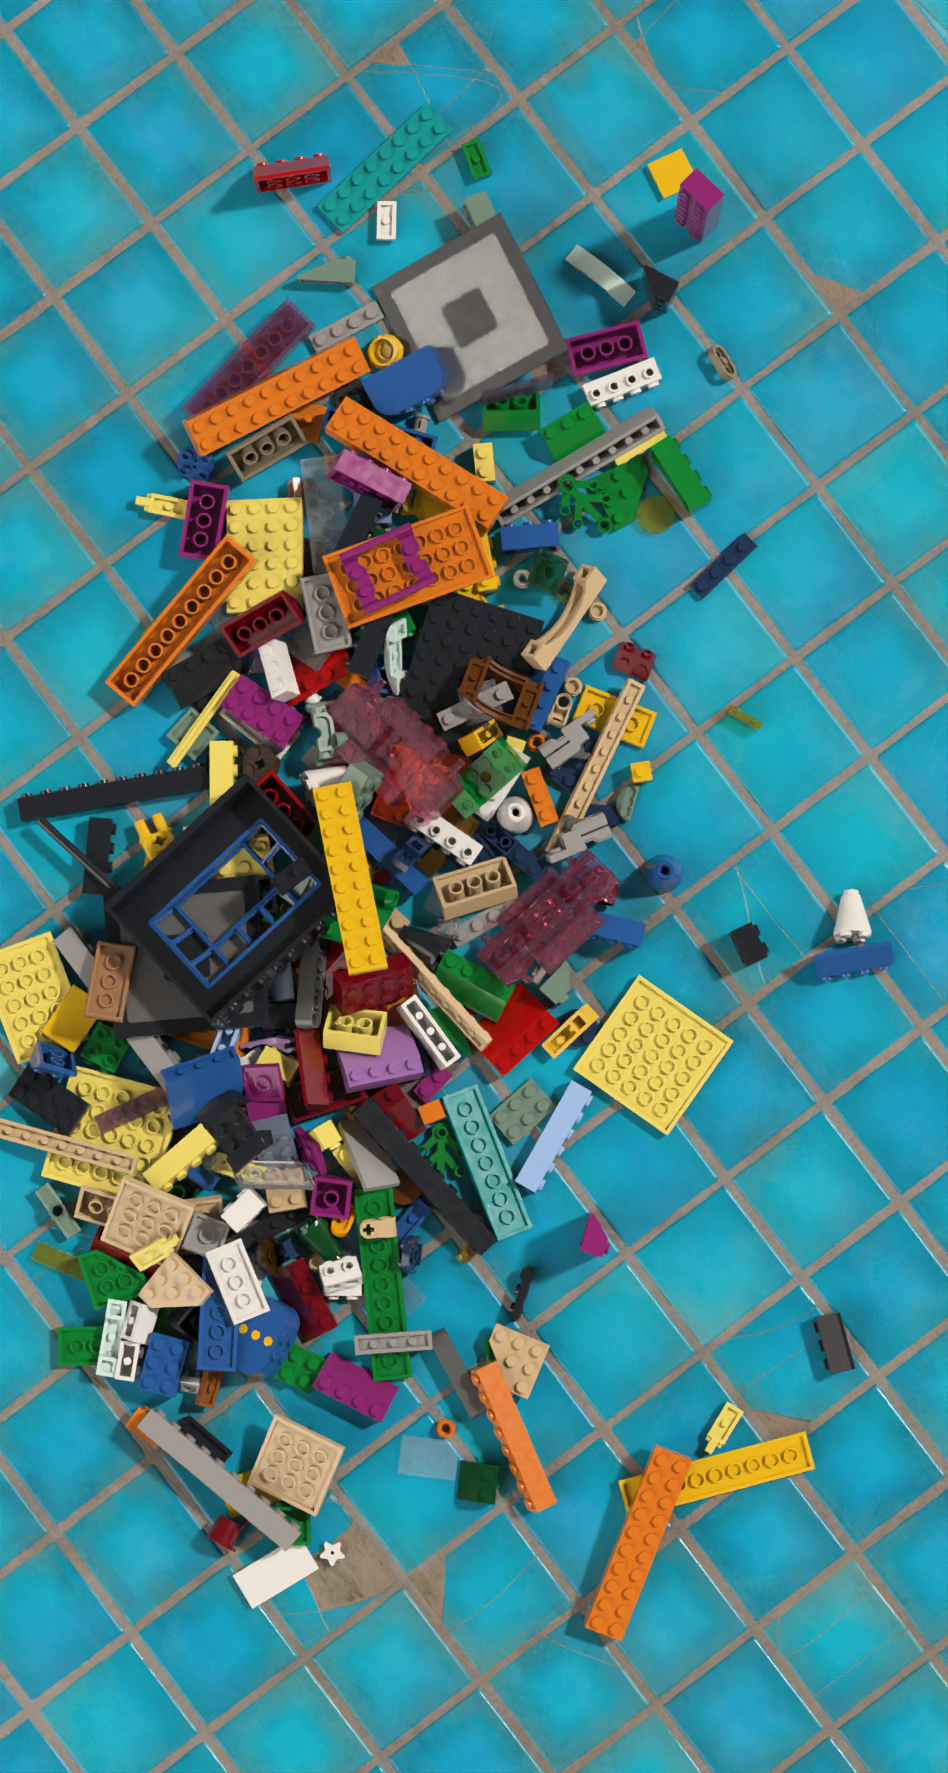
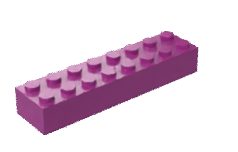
(698, 205)

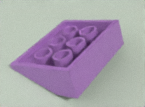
(396, 1064)

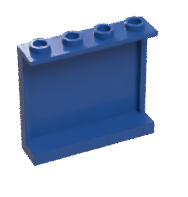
(198, 1082)

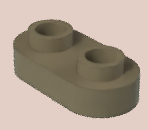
(722, 362)

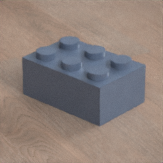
(283, 1140)

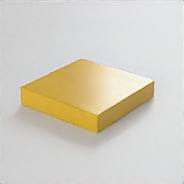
(670, 172)

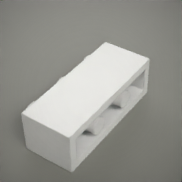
(279, 670)

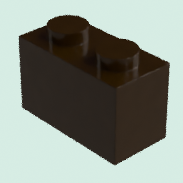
(432, 862)

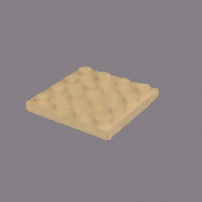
(145, 1214)
(296, 1464)

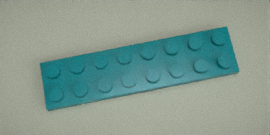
(385, 168)
(486, 1162)

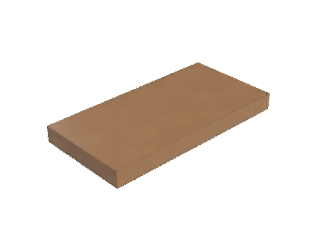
(110, 981)

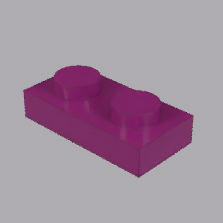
(432, 1084)

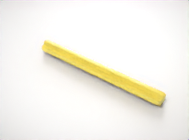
(203, 719)

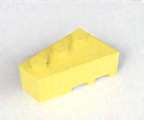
(327, 1136)

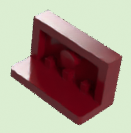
(634, 661)

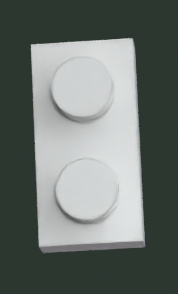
(386, 220)

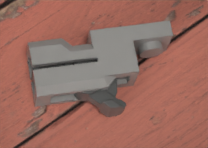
(570, 744)
(578, 833)

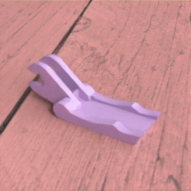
(280, 1042)

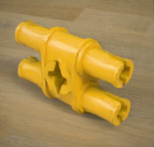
(148, 841)

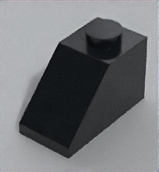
(263, 887)

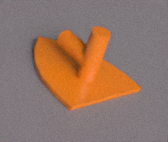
(310, 420)

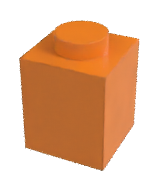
(432, 1111)

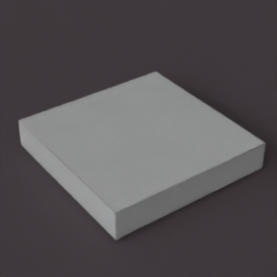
(205, 1234)

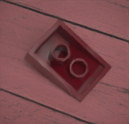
(399, 1108)

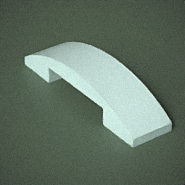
(600, 274)
(393, 655)
(111, 1337)

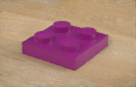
(263, 1082)
(309, 1150)

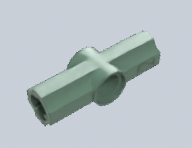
(50, 1200)

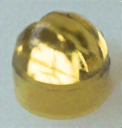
(464, 1255)

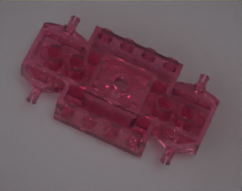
(374, 732)
(549, 919)

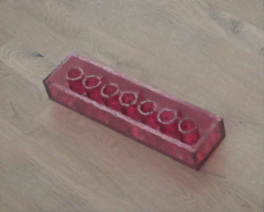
(255, 357)

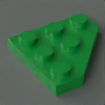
(625, 486)
(109, 1278)

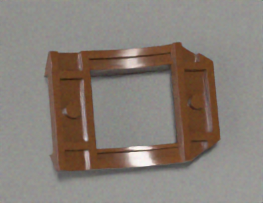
(526, 703)

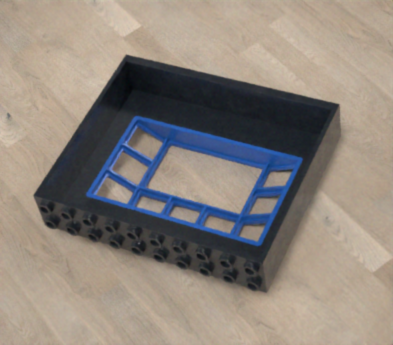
(193, 861)

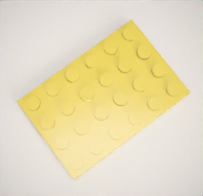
(275, 536)
(30, 992)

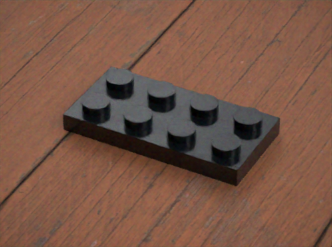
(49, 1100)

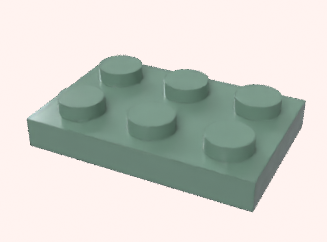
(522, 1111)

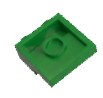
(301, 1368)
(301, 1517)

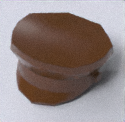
(406, 1192)

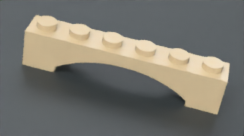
(587, 585)

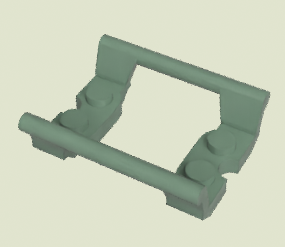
(326, 742)

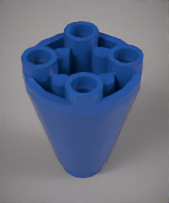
(659, 881)

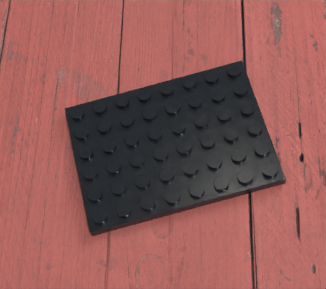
(452, 635)

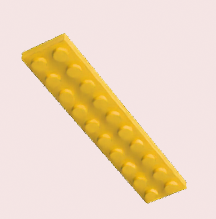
(350, 878)
(737, 1469)

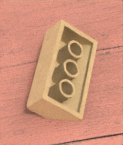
(475, 887)
(94, 1205)

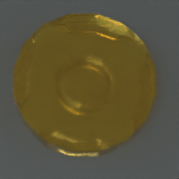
(655, 514)

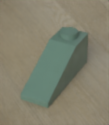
(335, 272)

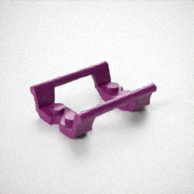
(409, 551)

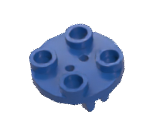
(203, 465)

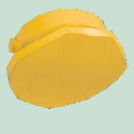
(385, 351)

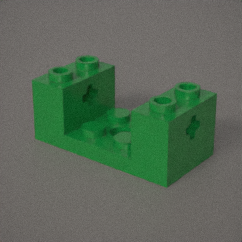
(501, 763)

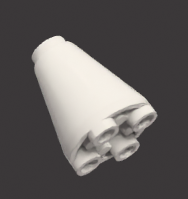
(319, 778)
(515, 824)
(851, 919)

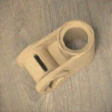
(559, 712)
(383, 1227)

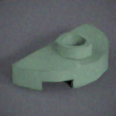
(626, 801)

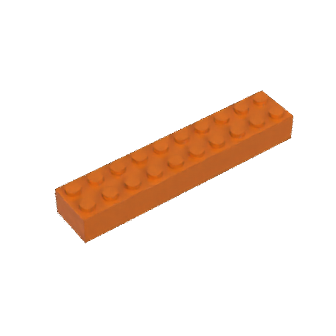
(276, 395)
(418, 463)
(182, 620)
(637, 1542)

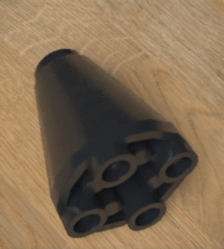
(425, 945)

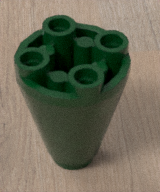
(319, 1239)

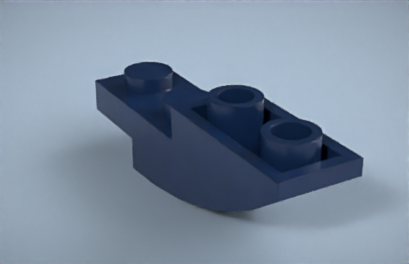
(513, 850)
(411, 852)

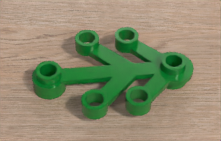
(582, 501)
(440, 1154)

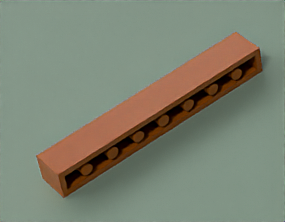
(513, 1436)

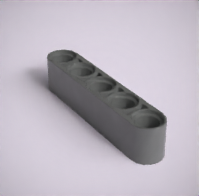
(311, 985)
(457, 1373)

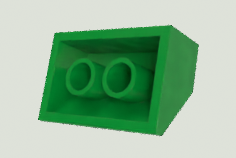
(513, 414)
(571, 431)

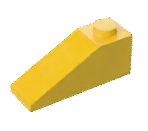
(570, 1030)

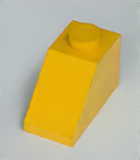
(480, 737)

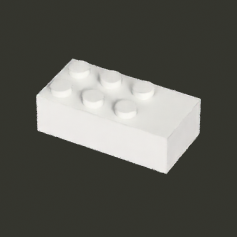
(244, 1210)

